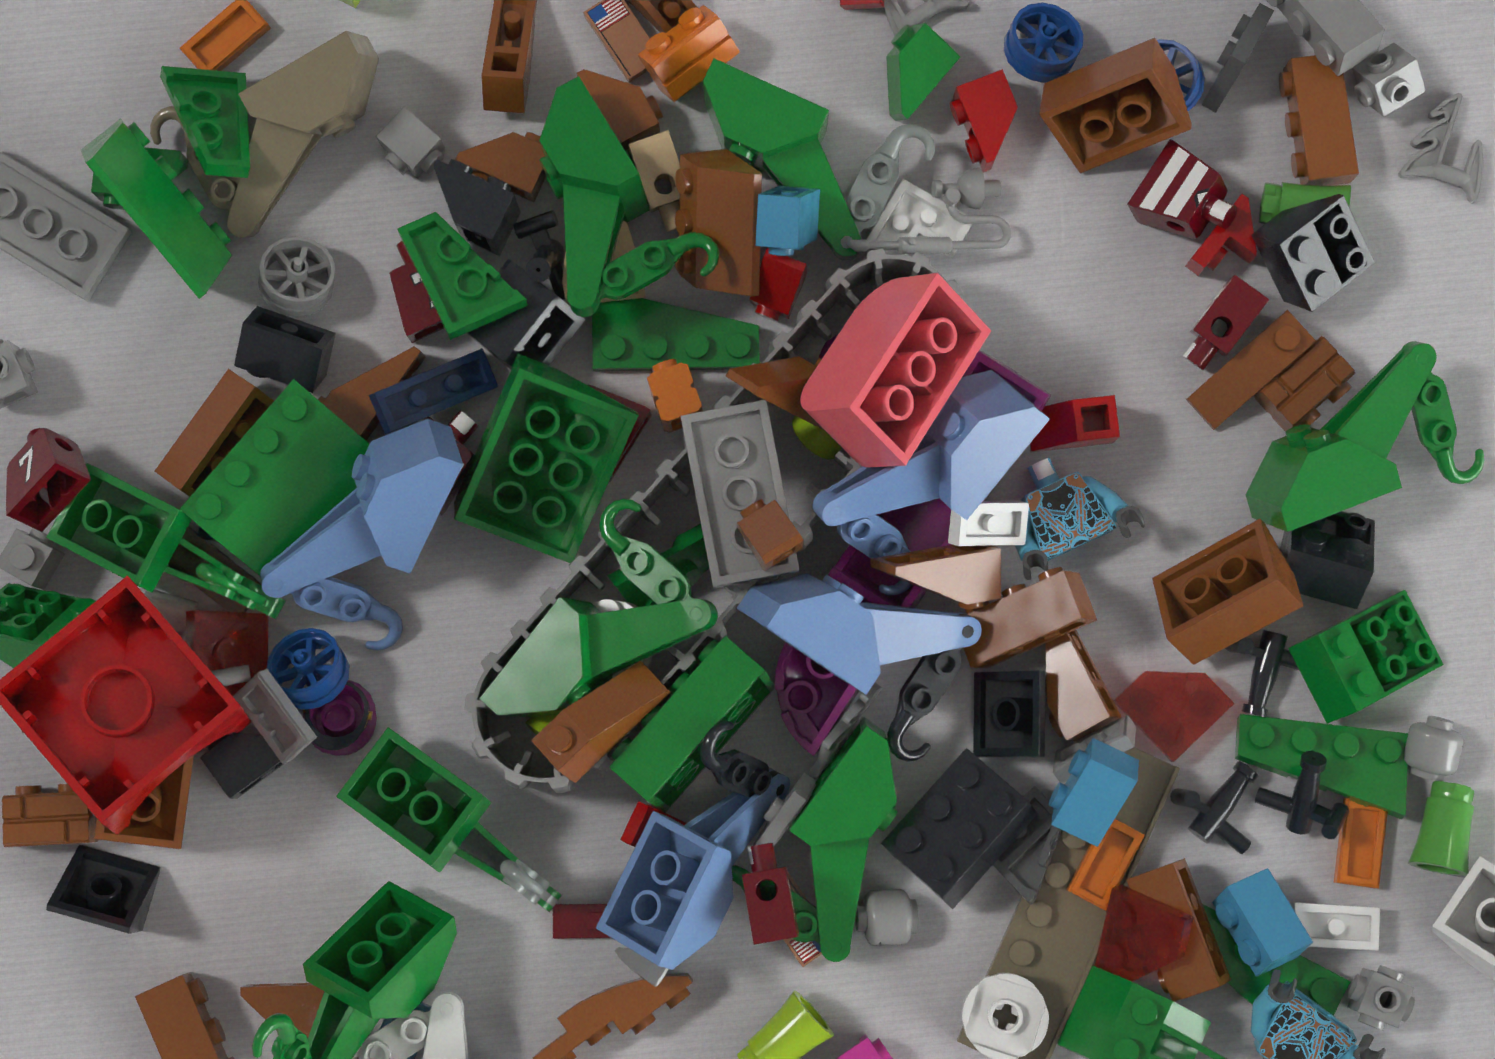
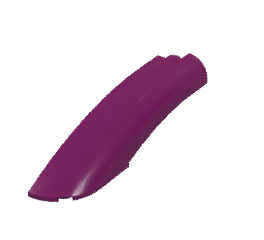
(807, 693)

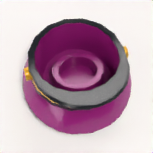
(344, 722)

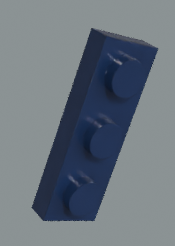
(433, 391)

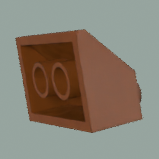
(1115, 106)
(721, 202)
(1226, 592)
(160, 816)

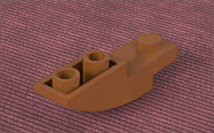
(625, 1004)

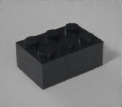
(959, 828)

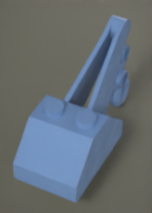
(958, 460)
(388, 515)

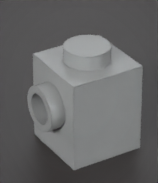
(410, 144)
(31, 557)

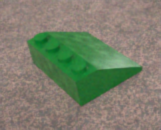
(158, 206)
(544, 460)
(278, 478)
(667, 750)

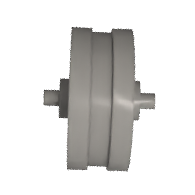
(296, 276)

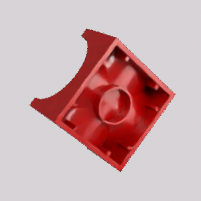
(118, 703)

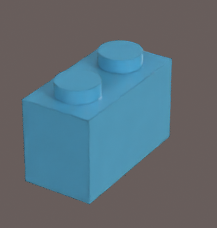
(787, 219)
(1094, 791)
(1261, 922)

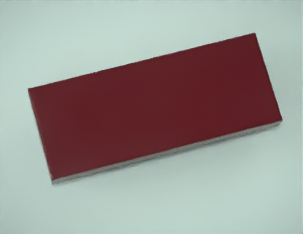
(577, 921)

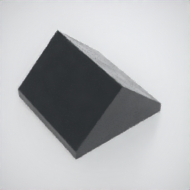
(1009, 714)
(105, 890)

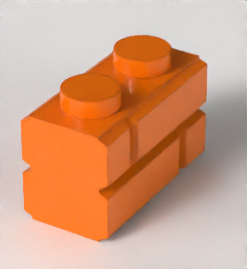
(685, 52)
(673, 393)

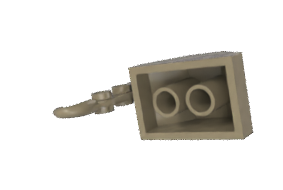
(293, 111)

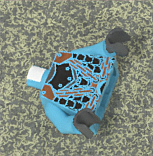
(1068, 515)
(1296, 1027)

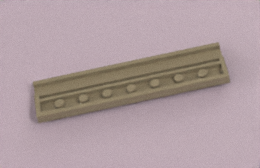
(1060, 932)

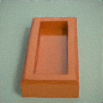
(225, 36)
(1361, 846)
(1105, 865)

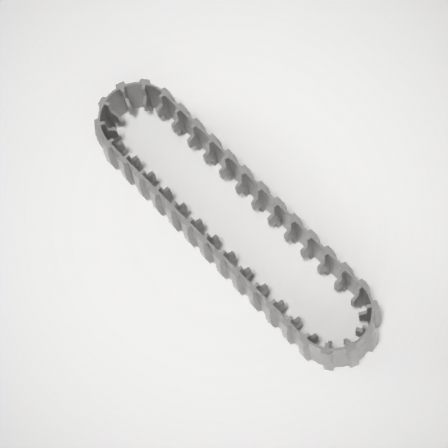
(837, 289)

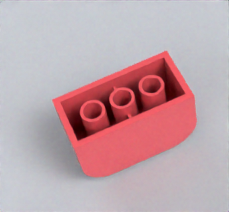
(893, 368)

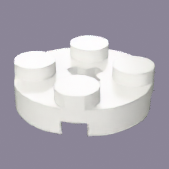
(1026, 1004)

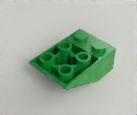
(32, 618)
(1365, 657)

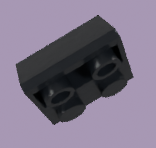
(479, 208)
(1313, 251)
(533, 331)
(1332, 557)

